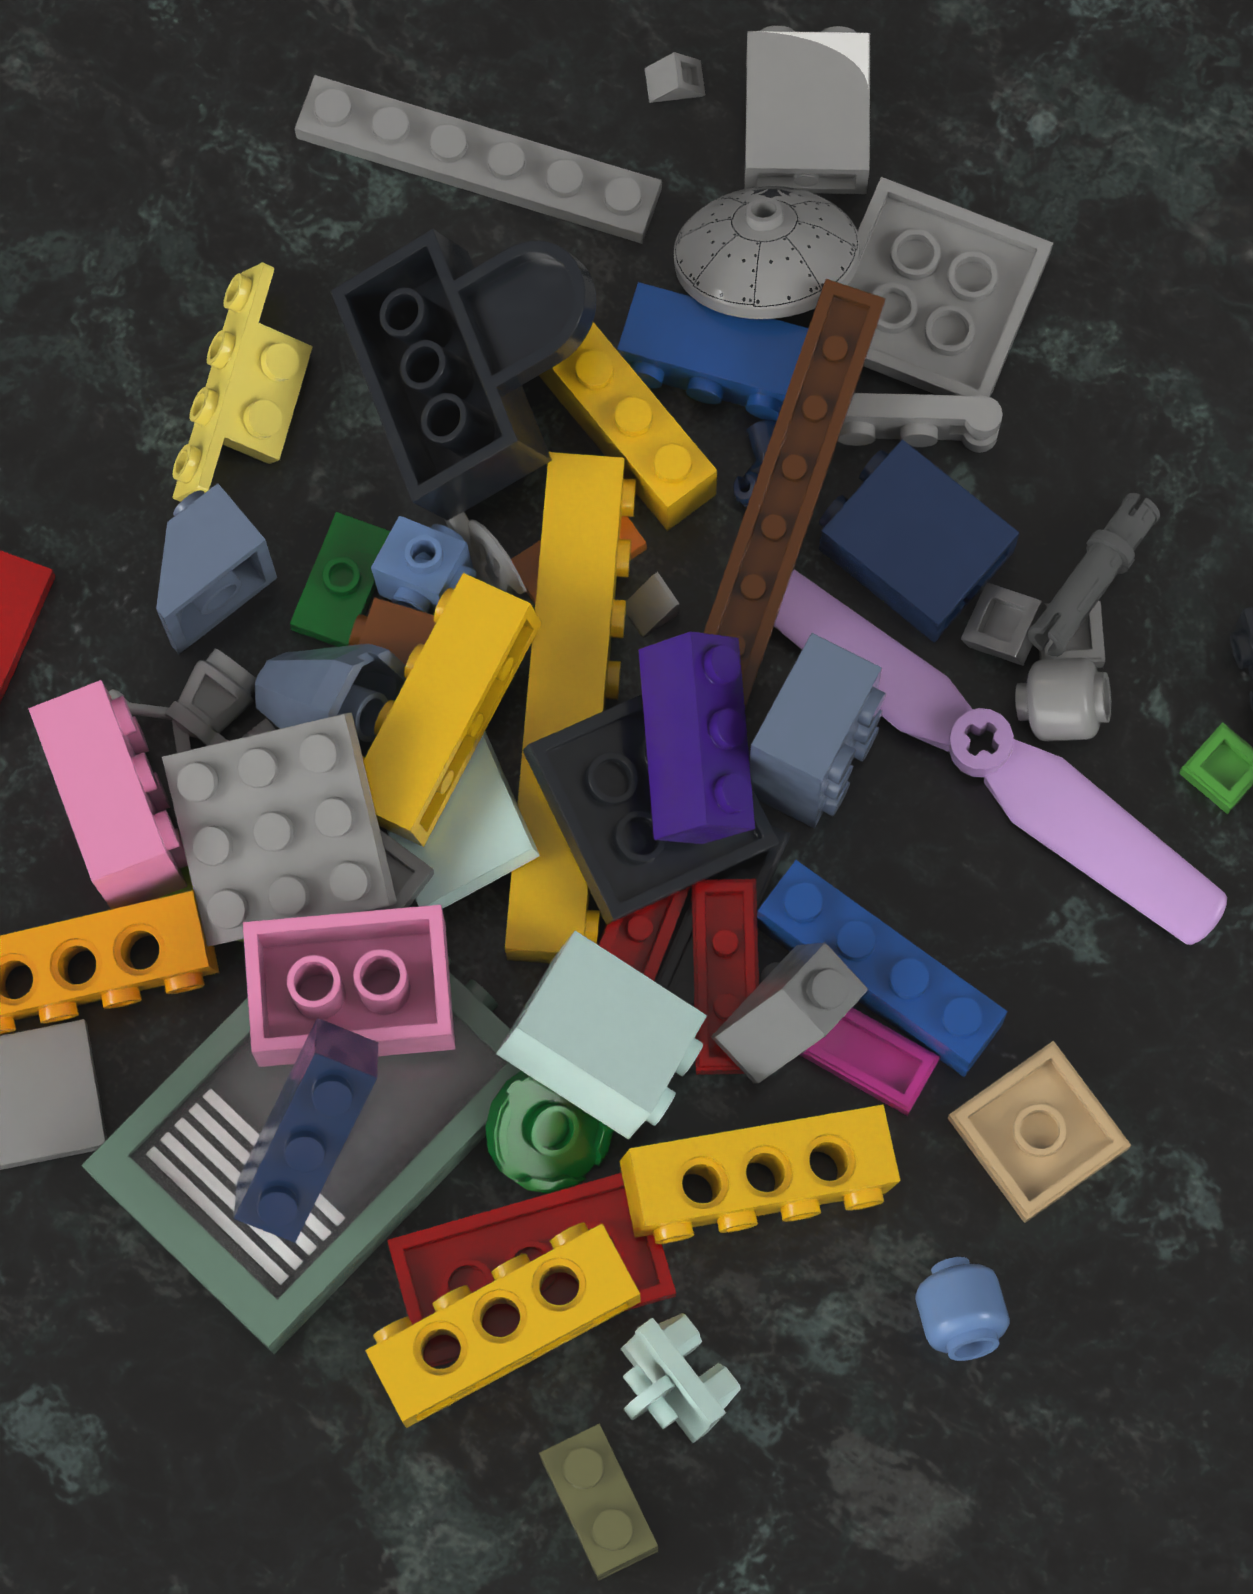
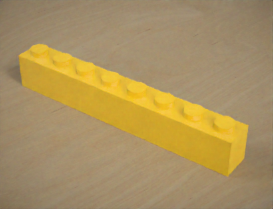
(568, 681)

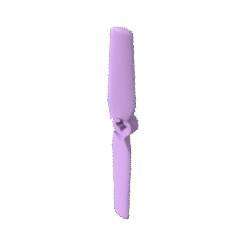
(1031, 785)

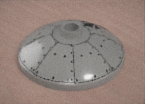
(765, 252)

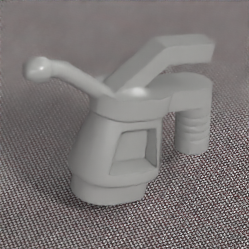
(208, 704)

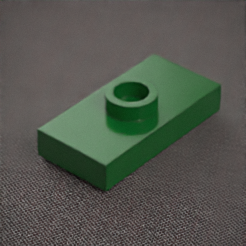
(339, 581)

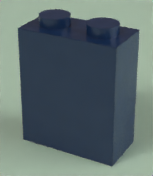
(916, 539)

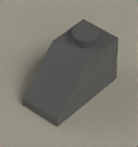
(789, 1010)

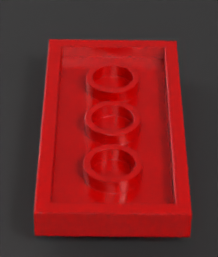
(470, 1248)

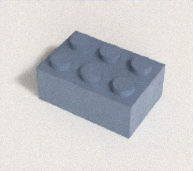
(815, 731)

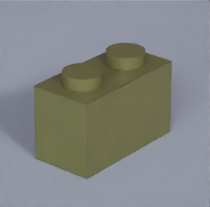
(599, 1502)

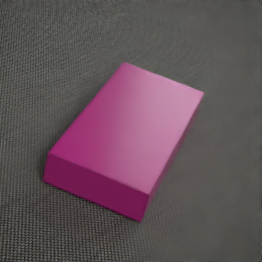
(875, 1060)

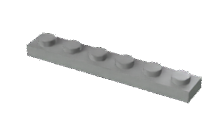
(478, 159)

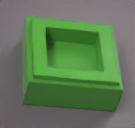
(1221, 768)

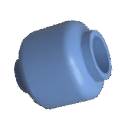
(962, 1309)

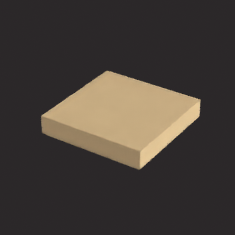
(1039, 1131)

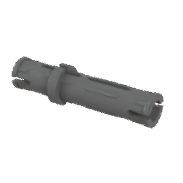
(1107, 554)

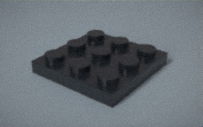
(602, 802)

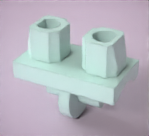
(668, 1383)

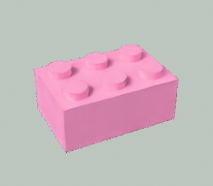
(111, 795)
(358, 970)

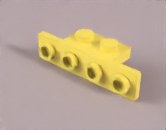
(248, 389)

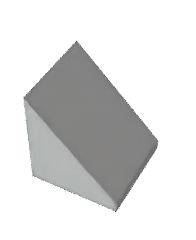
(674, 78)
(652, 605)

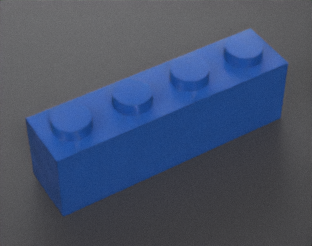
(902, 980)

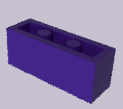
(696, 738)

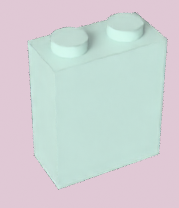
(604, 1036)

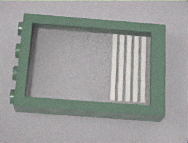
(189, 1141)

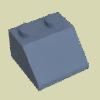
(209, 566)

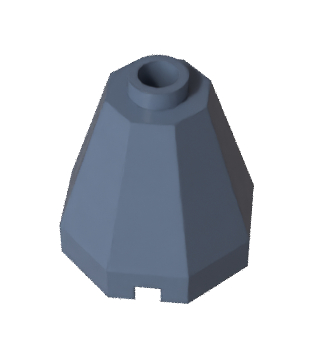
(329, 683)

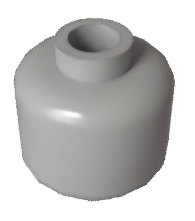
(1064, 699)

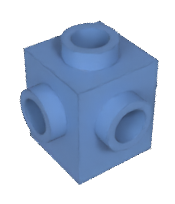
(420, 564)

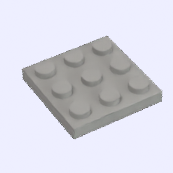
(949, 287)
(279, 827)

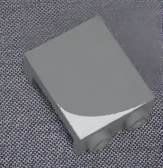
(808, 110)

